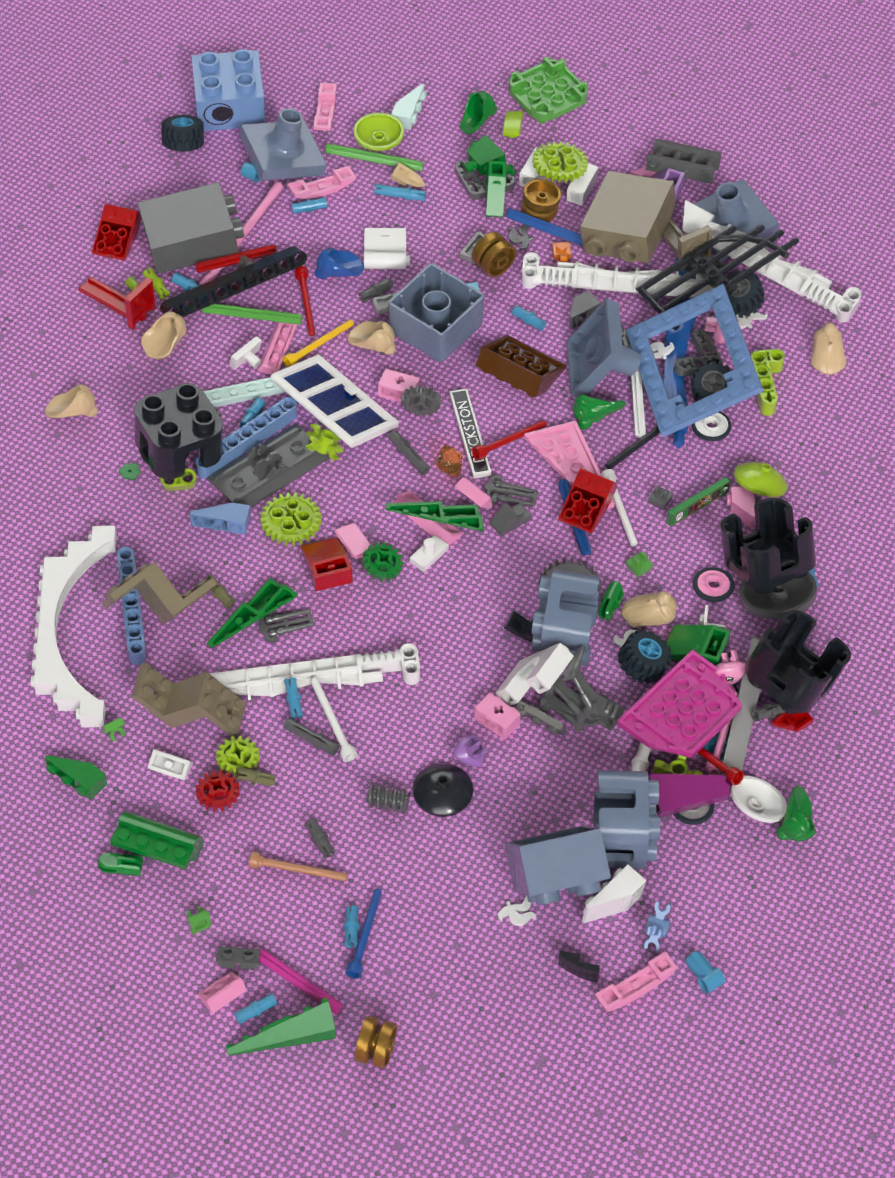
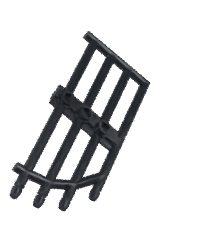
(709, 272)

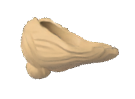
(164, 335)
(373, 336)
(828, 350)
(72, 403)
(649, 609)

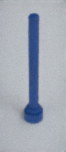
(354, 968)

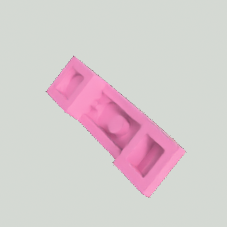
(325, 107)
(322, 187)
(638, 984)

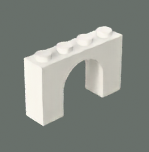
(577, 190)
(535, 671)

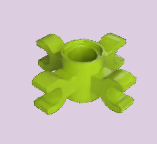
(324, 442)
(677, 765)

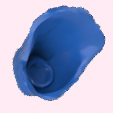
(338, 264)

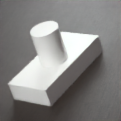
(247, 353)
(429, 553)

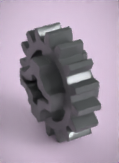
(421, 401)

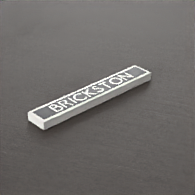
(469, 431)

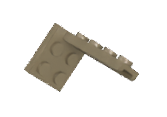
(685, 244)

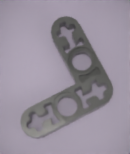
(479, 186)
(700, 340)

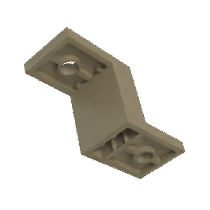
(158, 592)
(188, 700)

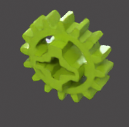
(246, 751)

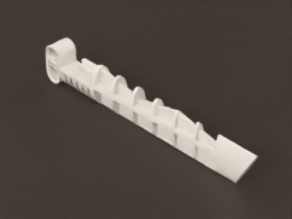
(792, 276)
(589, 277)
(336, 670)

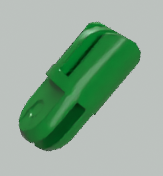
(611, 600)
(120, 864)

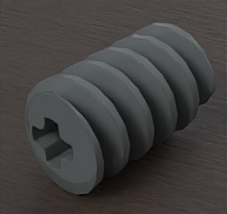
(388, 798)

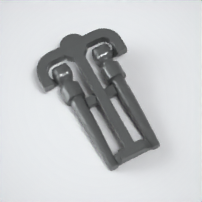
(509, 489)
(264, 629)

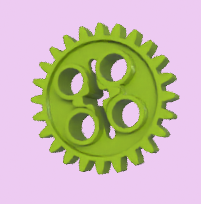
(570, 159)
(290, 519)

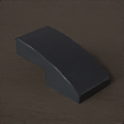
(519, 626)
(572, 964)

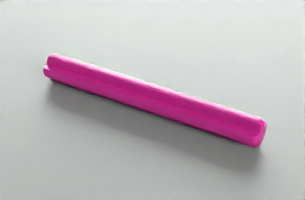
(299, 980)

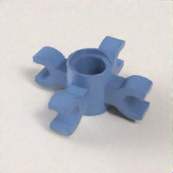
(657, 926)

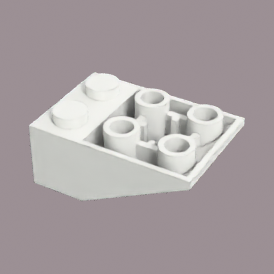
(616, 895)

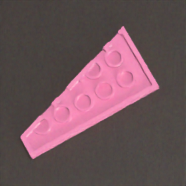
(564, 450)

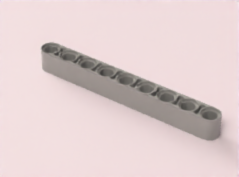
(743, 721)

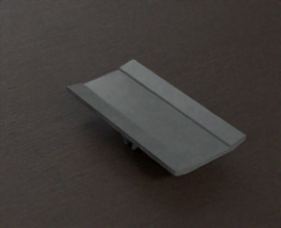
(267, 467)

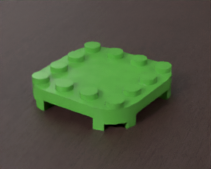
(548, 90)

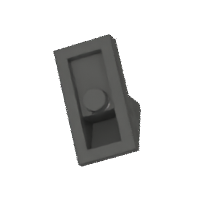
(510, 518)

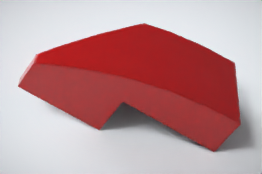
(793, 722)

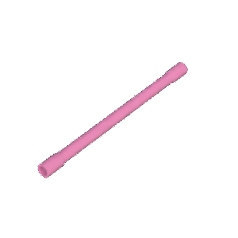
(271, 195)

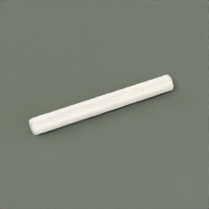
(638, 405)

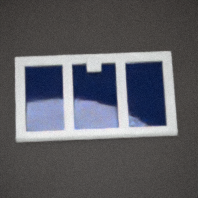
(335, 401)

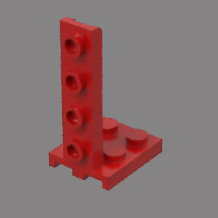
(132, 306)

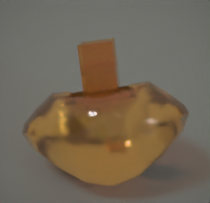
(449, 461)

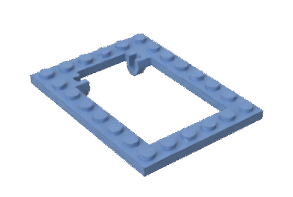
(741, 382)

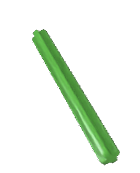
(373, 157)
(253, 313)

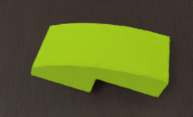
(513, 124)

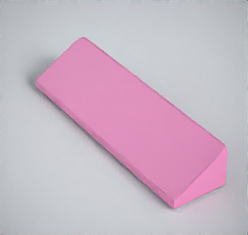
(276, 347)
(445, 532)

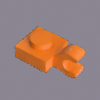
(561, 251)

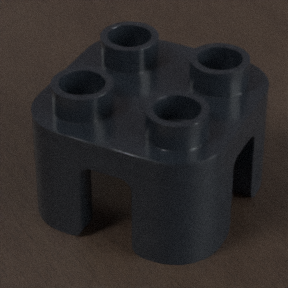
(177, 424)
(773, 550)
(791, 670)

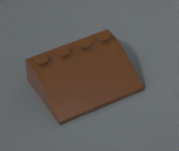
(519, 365)

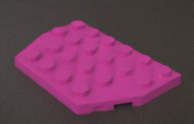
(683, 708)

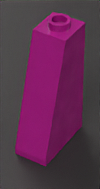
(689, 792)

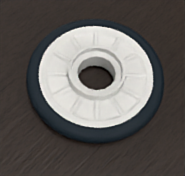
(722, 428)

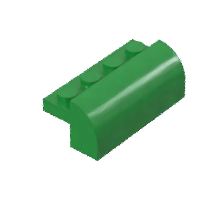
(156, 840)

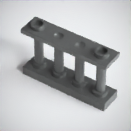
(695, 162)

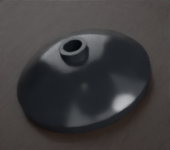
(440, 798)

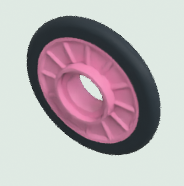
(713, 594)

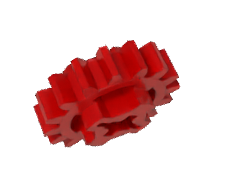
(217, 790)

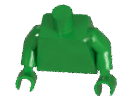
(481, 152)

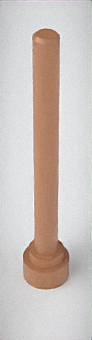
(258, 860)

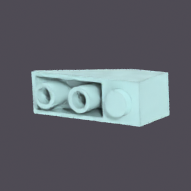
(408, 107)

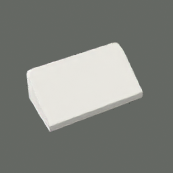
(169, 764)

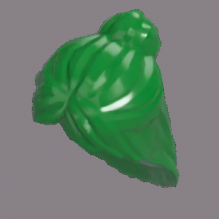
(477, 111)
(592, 410)
(798, 818)

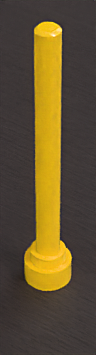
(292, 358)

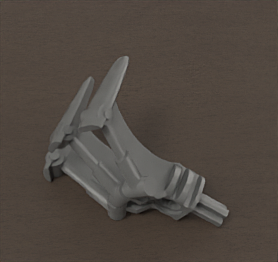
(582, 709)

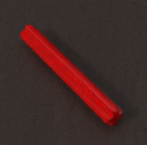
(234, 258)

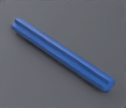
(544, 226)
(580, 535)

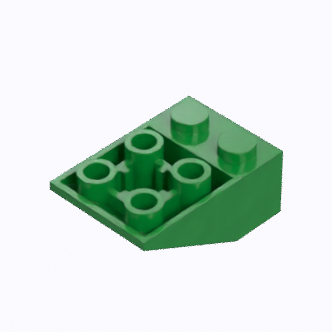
(704, 639)

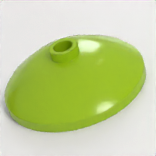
(378, 131)
(761, 479)

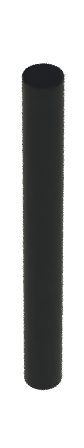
(634, 447)

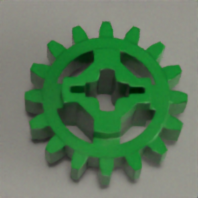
(382, 562)

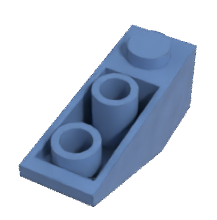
(224, 517)

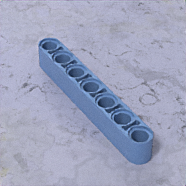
(252, 434)
(131, 609)

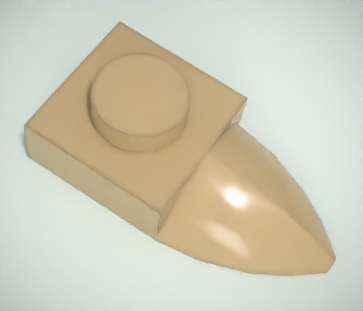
(404, 176)

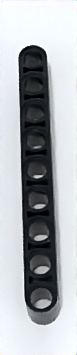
(242, 282)

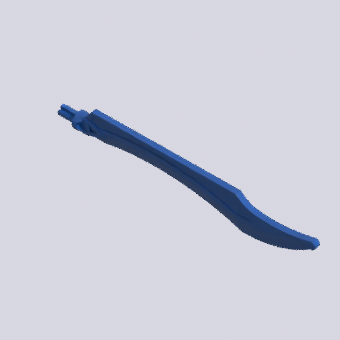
(674, 383)

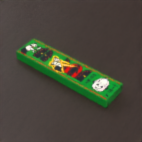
(698, 501)

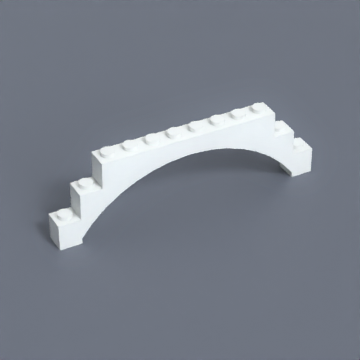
(58, 579)

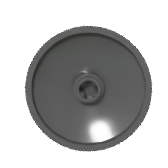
(792, 595)

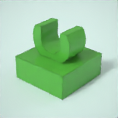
(639, 564)
(112, 727)
(199, 921)

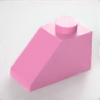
(742, 504)

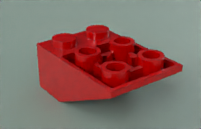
(116, 232)
(587, 500)
(327, 564)

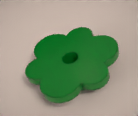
(130, 471)

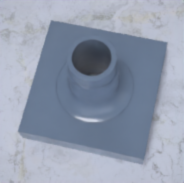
(283, 147)
(741, 208)
(598, 349)

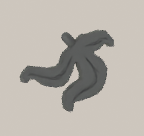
(522, 239)

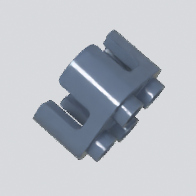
(566, 612)
(627, 817)

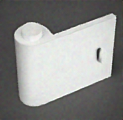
(385, 248)

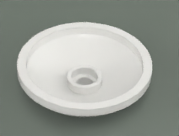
(759, 800)

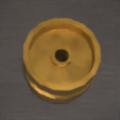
(541, 199)
(493, 254)
(376, 1042)

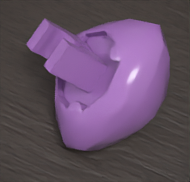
(470, 751)

